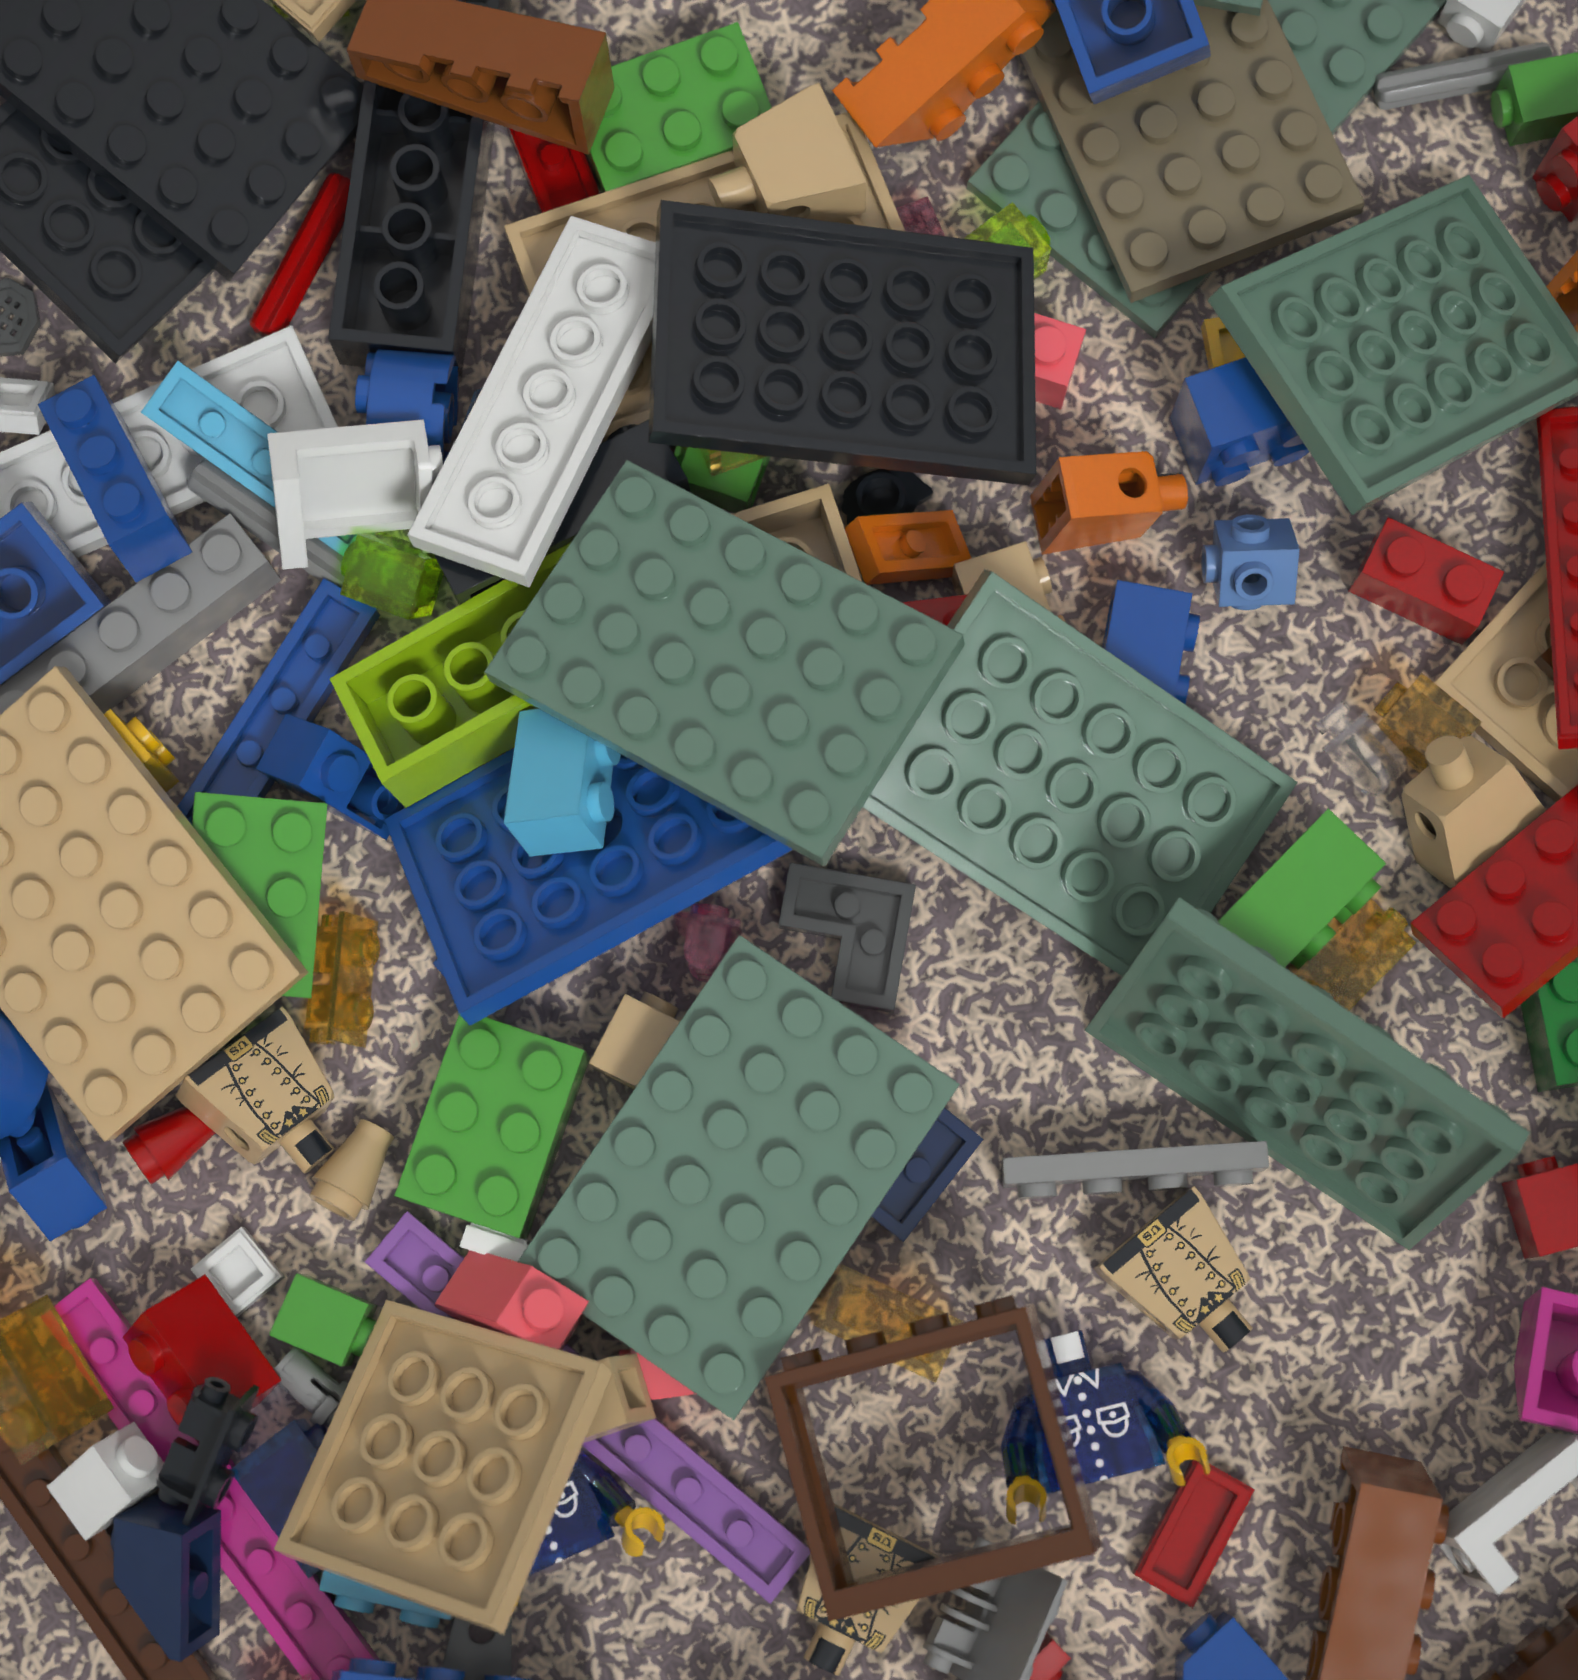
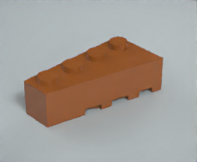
(489, 65)
(1381, 1570)

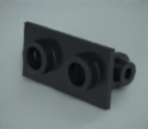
(200, 1472)

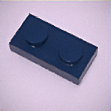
(926, 1175)

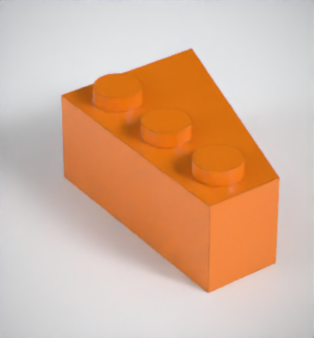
(941, 68)

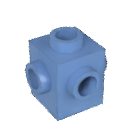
(1252, 562)

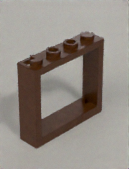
(849, 1596)

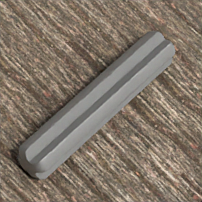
(1451, 76)
(259, 518)

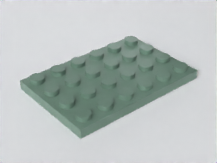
(1404, 341)
(726, 661)
(1074, 781)
(1304, 1076)
(738, 1175)

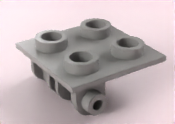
(998, 1628)

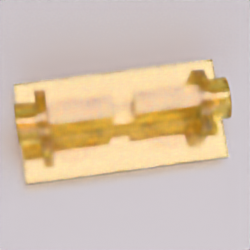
(1359, 954)
(344, 1009)

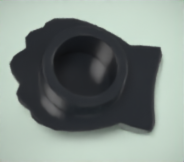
(884, 493)

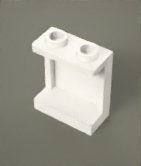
(348, 482)
(1502, 1505)

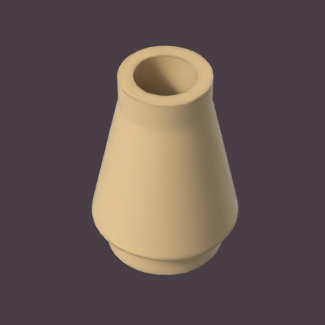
(352, 1172)

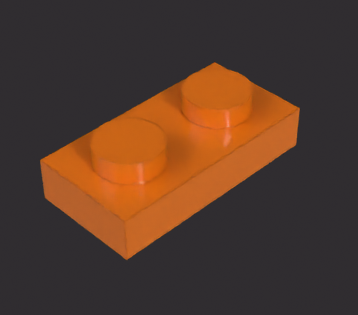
(907, 546)

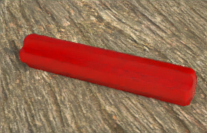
(302, 257)

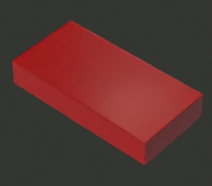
(1193, 1532)

